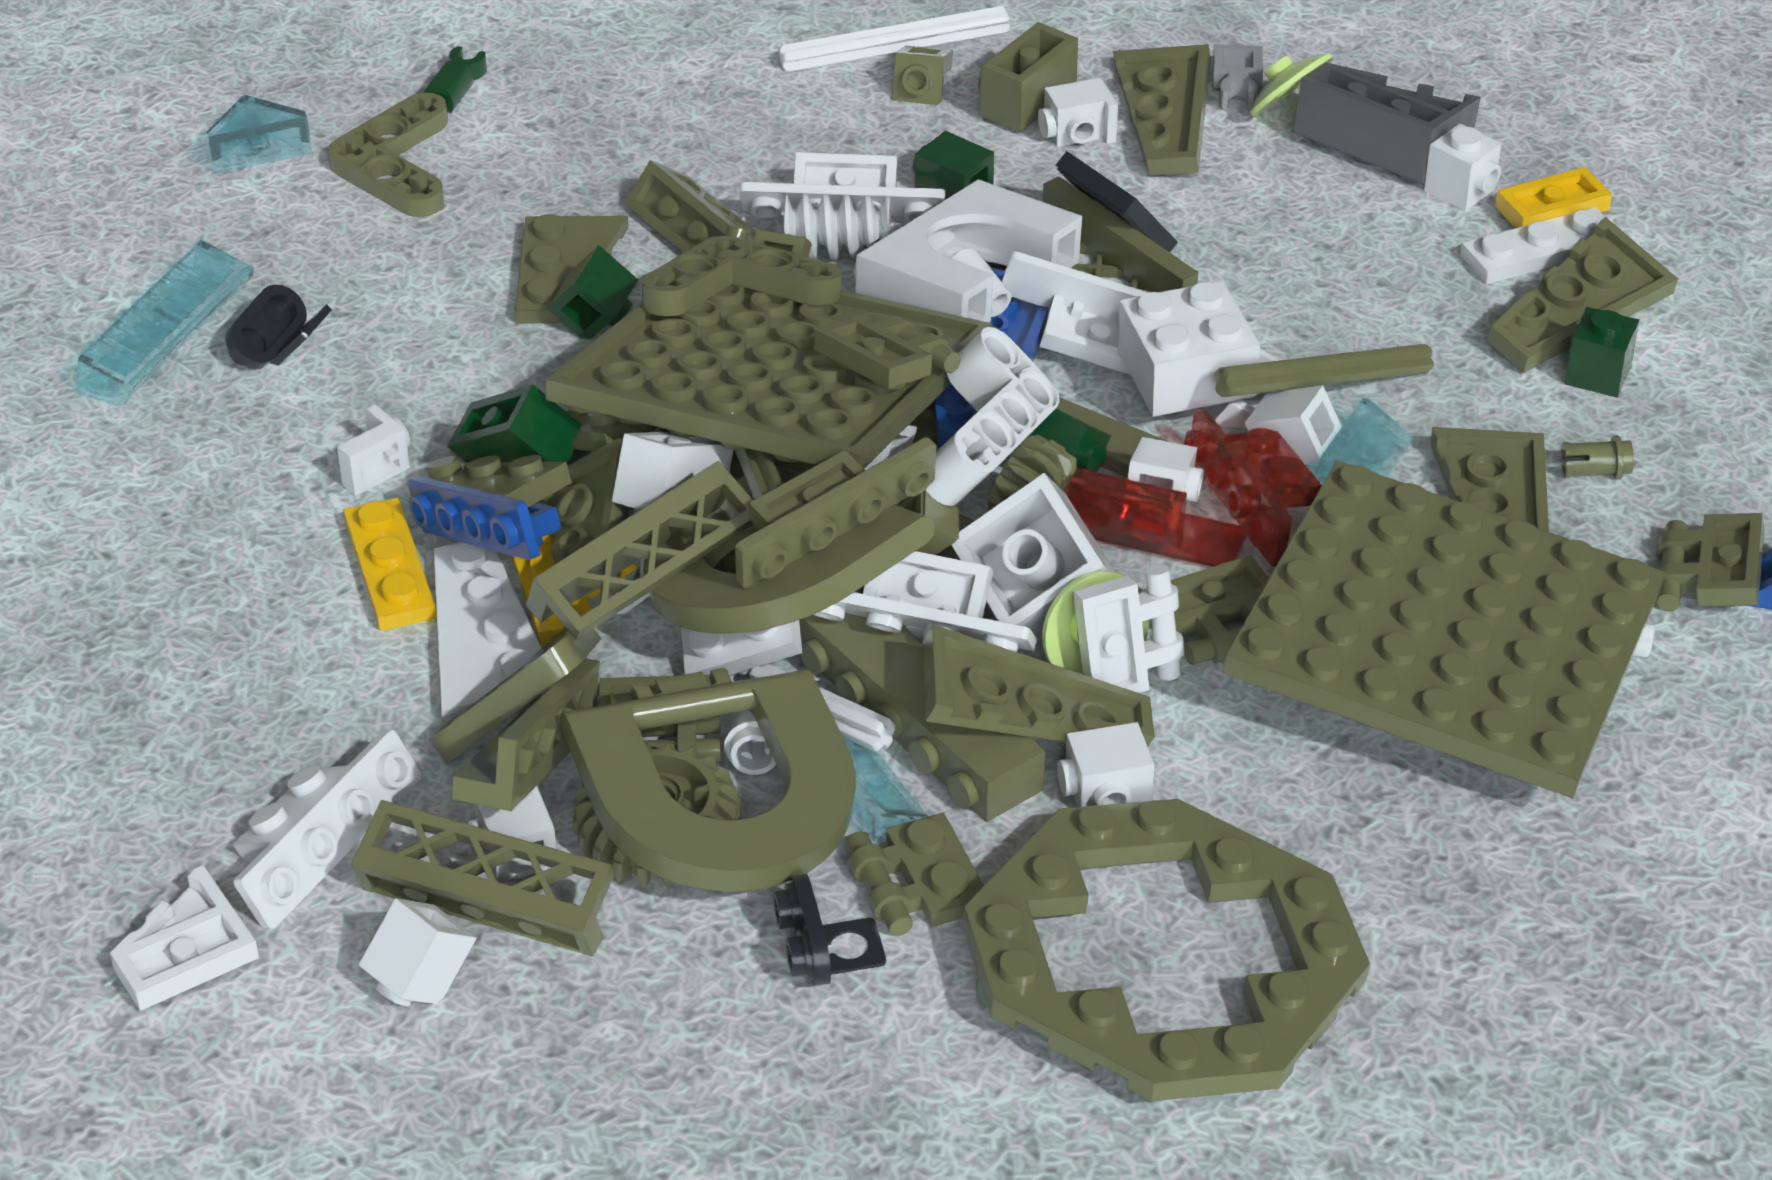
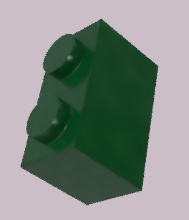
(515, 427)

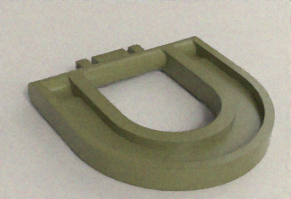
(717, 604)
(706, 850)

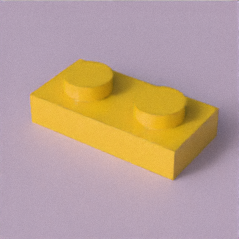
(1552, 197)

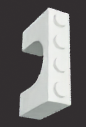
(982, 216)

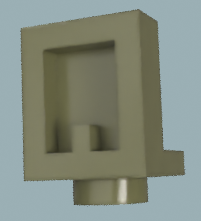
(920, 74)

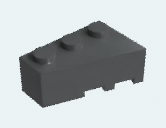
(1377, 121)

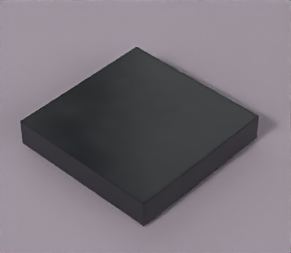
(1114, 199)

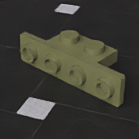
(825, 504)

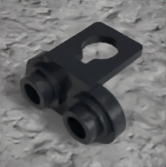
(271, 328)
(808, 951)

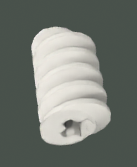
(838, 227)

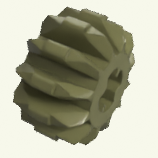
(1030, 461)

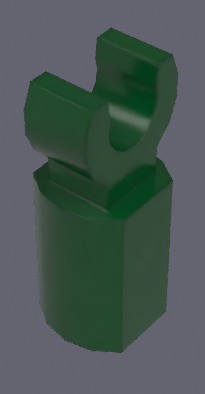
(457, 76)

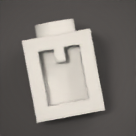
(375, 453)

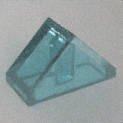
(257, 134)

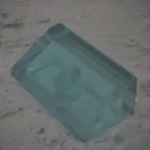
(1366, 440)
(879, 794)

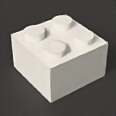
(1179, 341)
(1034, 550)

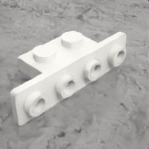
(840, 176)
(1080, 305)
(932, 591)
(317, 825)

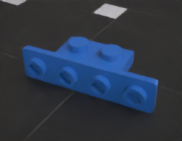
(481, 517)

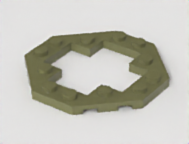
(1095, 1024)

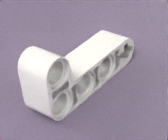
(1009, 402)

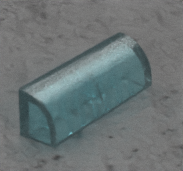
(159, 323)

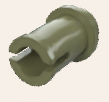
(1600, 458)

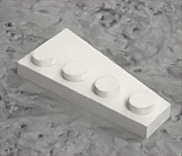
(478, 626)

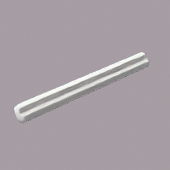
(892, 38)

